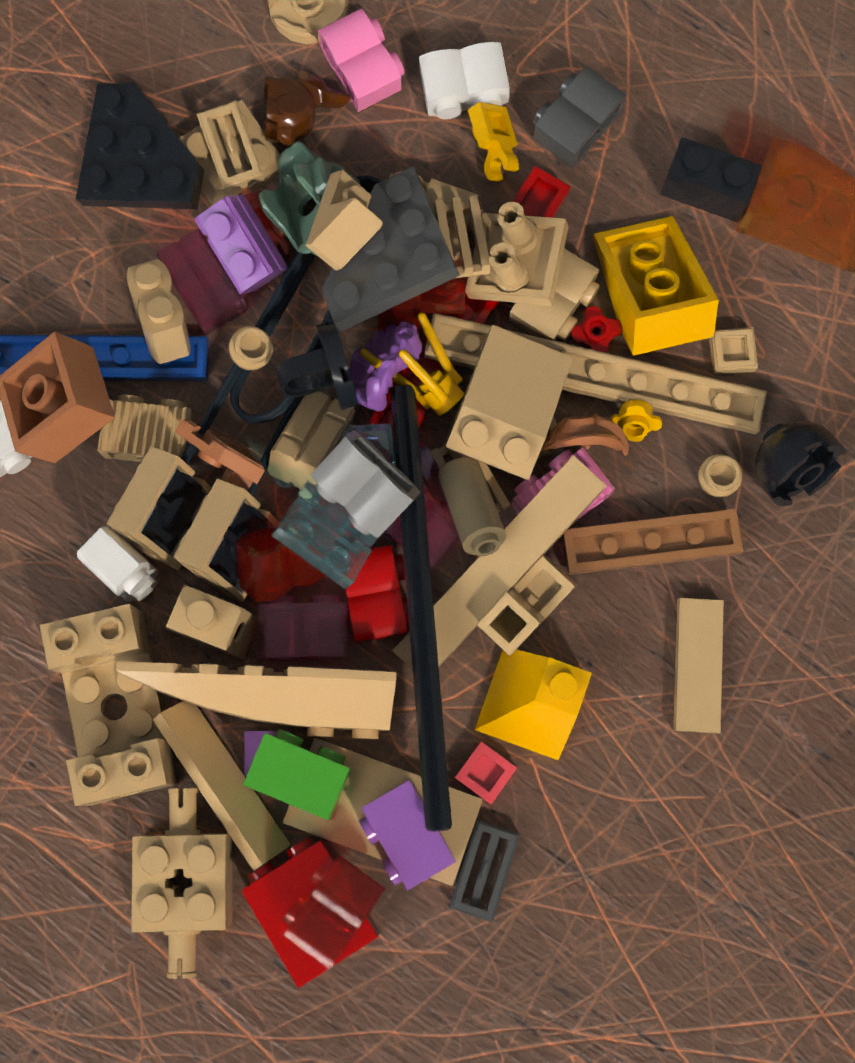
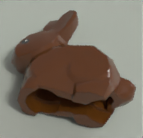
(293, 105)

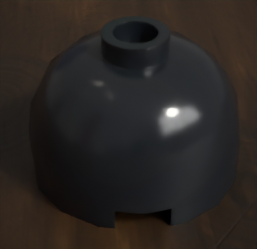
(796, 460)

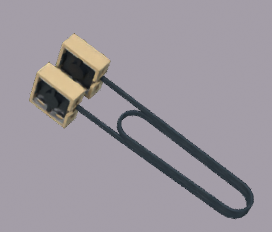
(183, 517)

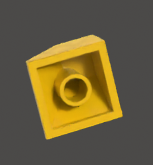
(533, 702)

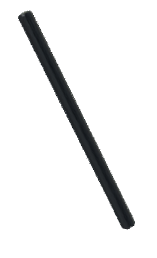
(421, 617)

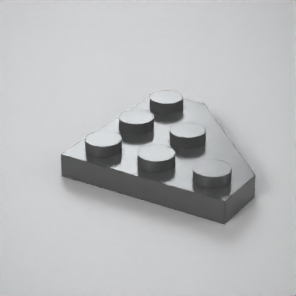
(399, 259)

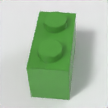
(297, 775)

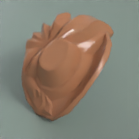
(587, 432)

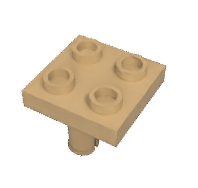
(522, 257)

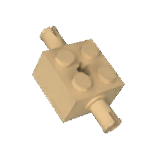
(160, 904)

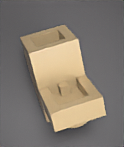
(526, 605)

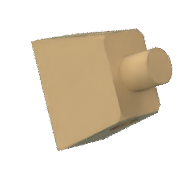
(213, 622)

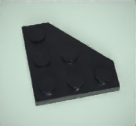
(135, 155)

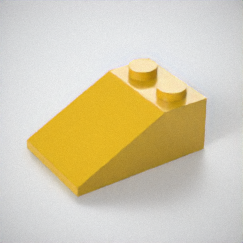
(656, 285)

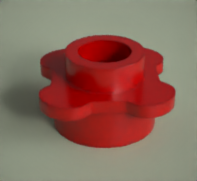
(595, 319)

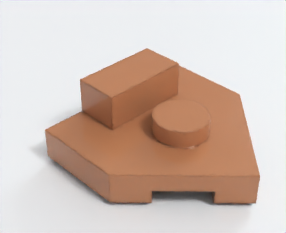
(218, 450)

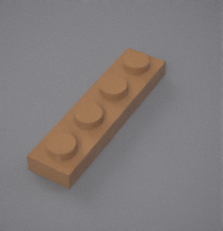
(652, 541)

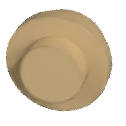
(250, 348)
(720, 475)

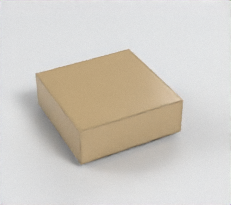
(733, 351)

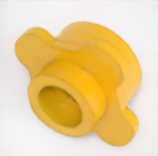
(636, 419)

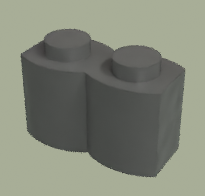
(578, 116)

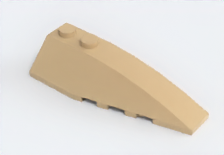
(295, 698)

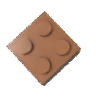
(54, 398)

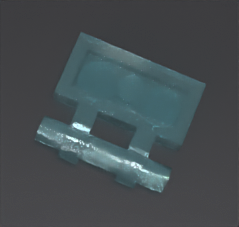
(322, 541)

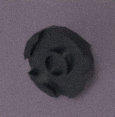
(319, 370)

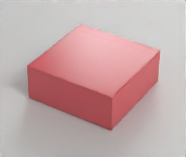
(485, 773)

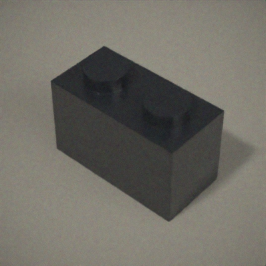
(710, 179)

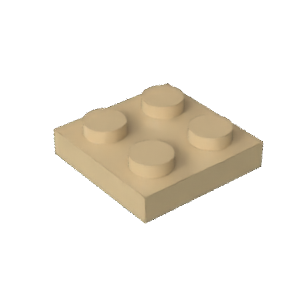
(265, 152)

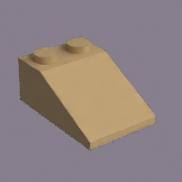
(509, 402)

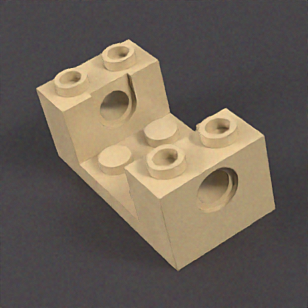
(113, 755)

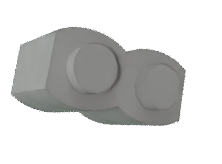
(364, 484)

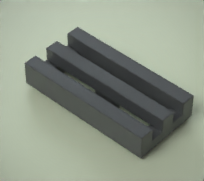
(472, 908)

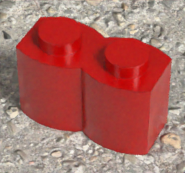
(376, 598)

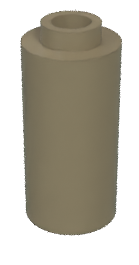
(472, 506)

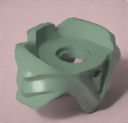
(301, 177)

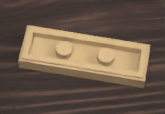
(698, 665)

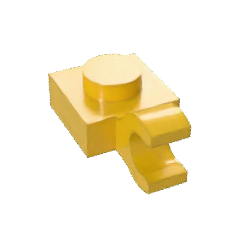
(495, 133)

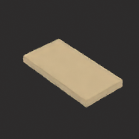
(366, 783)

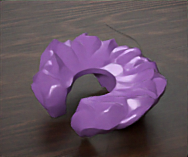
(373, 384)

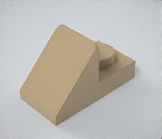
(342, 221)

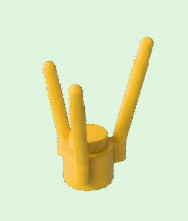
(438, 390)

